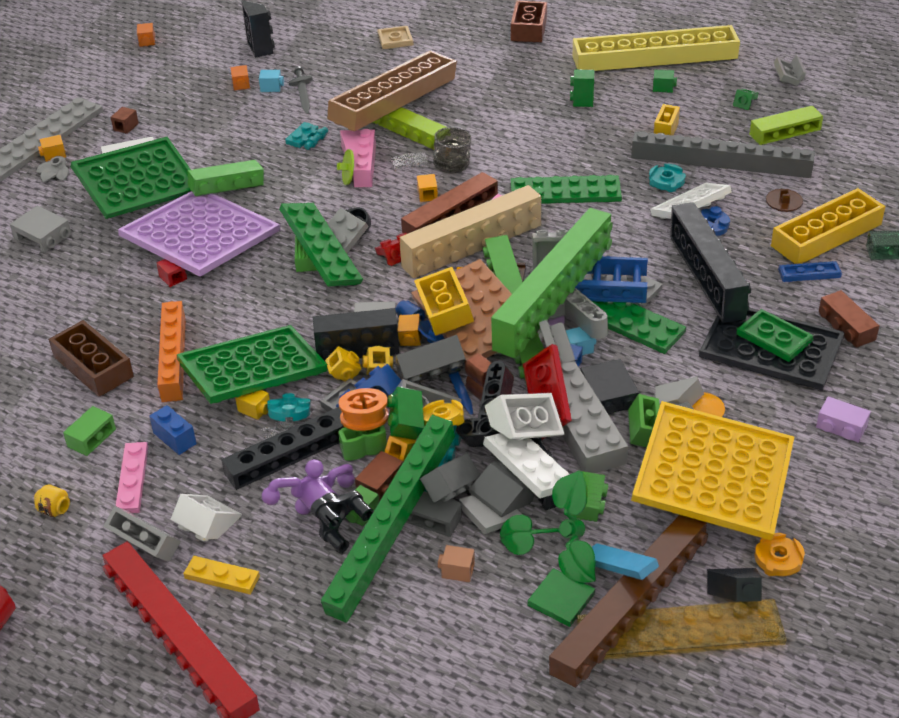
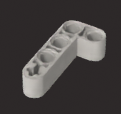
(584, 314)

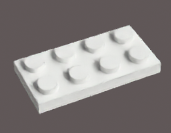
(700, 195)
(527, 462)

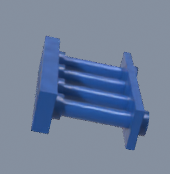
(616, 290)

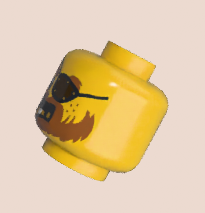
(51, 500)

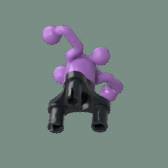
(318, 497)

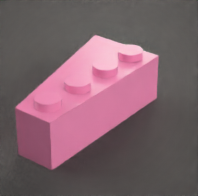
(364, 147)

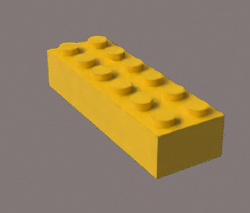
(827, 226)

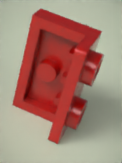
(390, 250)

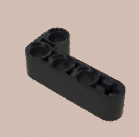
(498, 382)

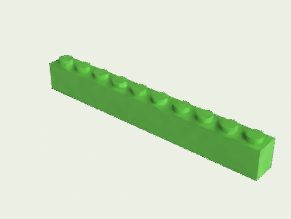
(504, 266)

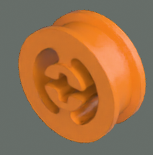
(363, 409)

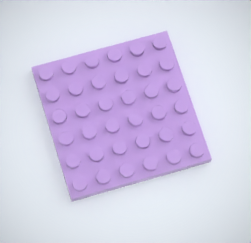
(199, 231)

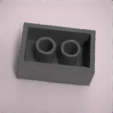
(431, 360)

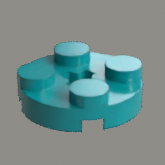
(667, 177)
(288, 407)

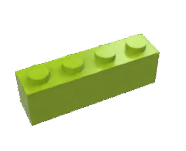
(786, 125)

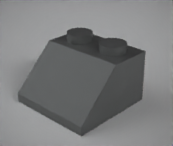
(501, 489)

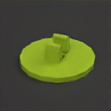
(347, 166)

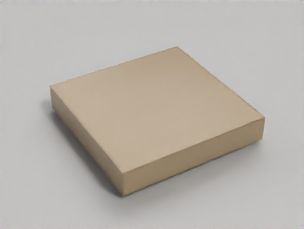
(395, 37)

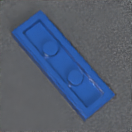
(809, 271)

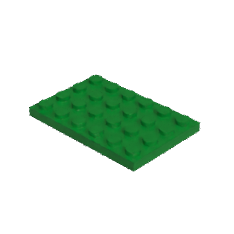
(134, 177)
(251, 363)

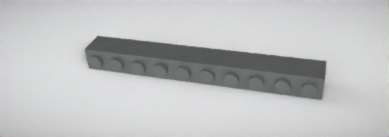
(723, 154)

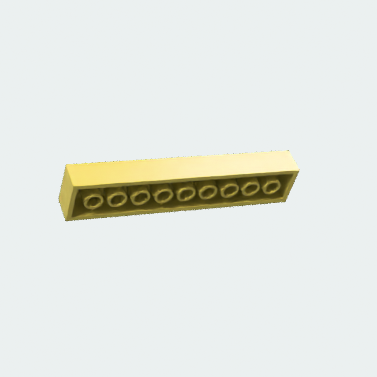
(656, 48)

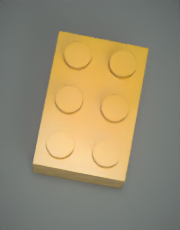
(444, 301)

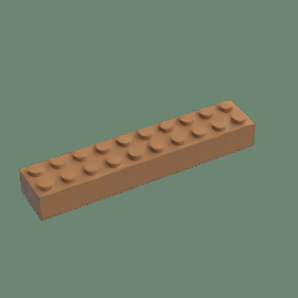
(391, 90)

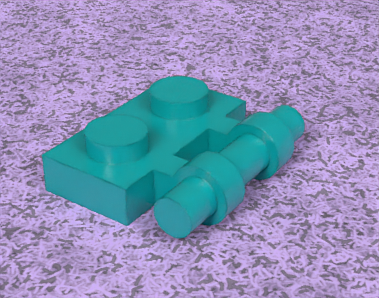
(306, 135)

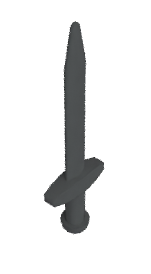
(301, 82)

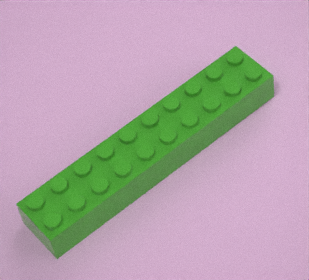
(551, 283)

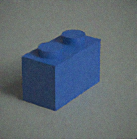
(173, 429)

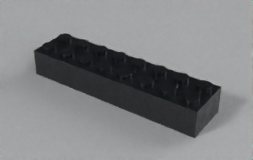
(709, 263)

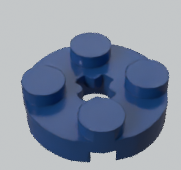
(720, 219)

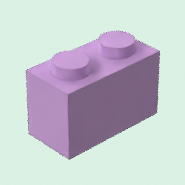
(843, 419)

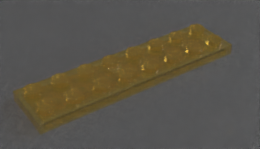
(701, 629)

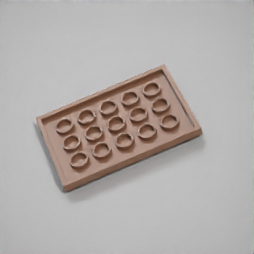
(485, 296)

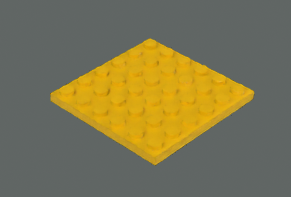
(714, 470)

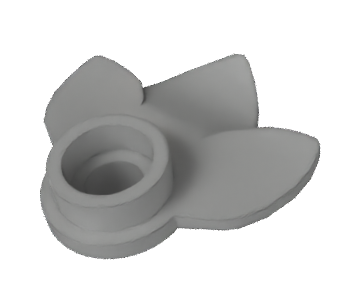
(54, 168)

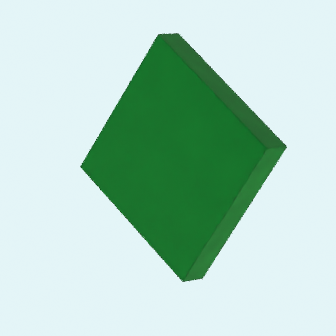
(561, 597)

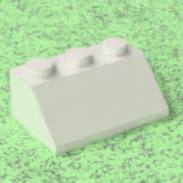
(525, 416)

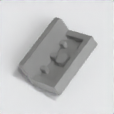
(790, 72)
(557, 335)

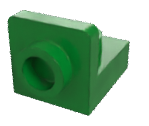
(744, 98)

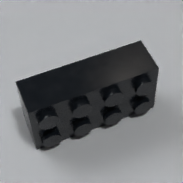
(356, 332)

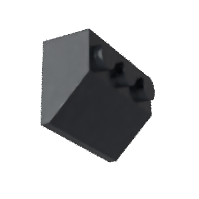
(258, 28)

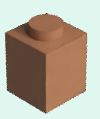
(457, 563)

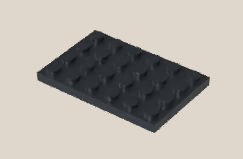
(807, 368)

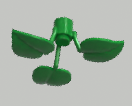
(579, 558)

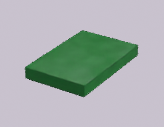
(775, 335)

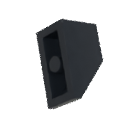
(735, 584)

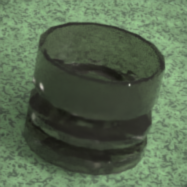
(452, 149)

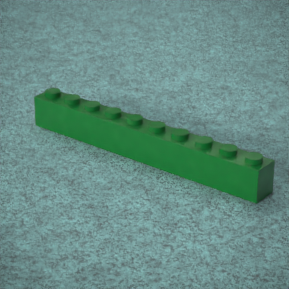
(387, 520)

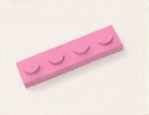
(132, 476)

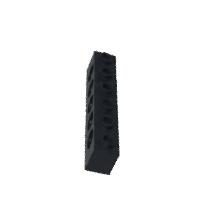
(283, 449)

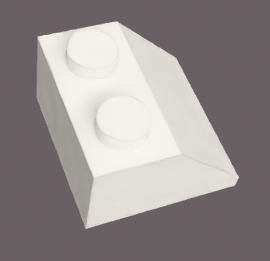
(203, 516)

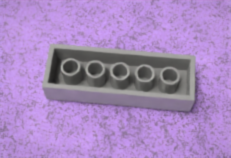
(591, 432)

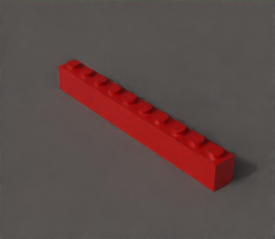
(180, 634)

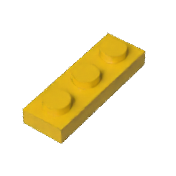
(221, 575)

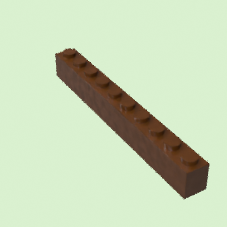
(625, 603)

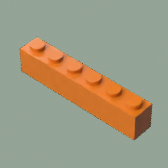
(171, 343)

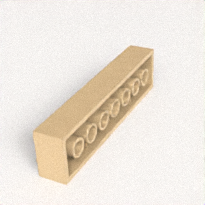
(466, 231)

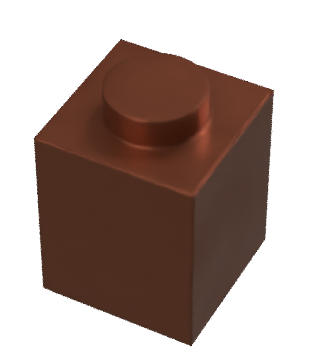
(124, 120)

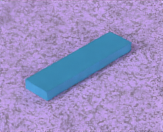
(624, 562)

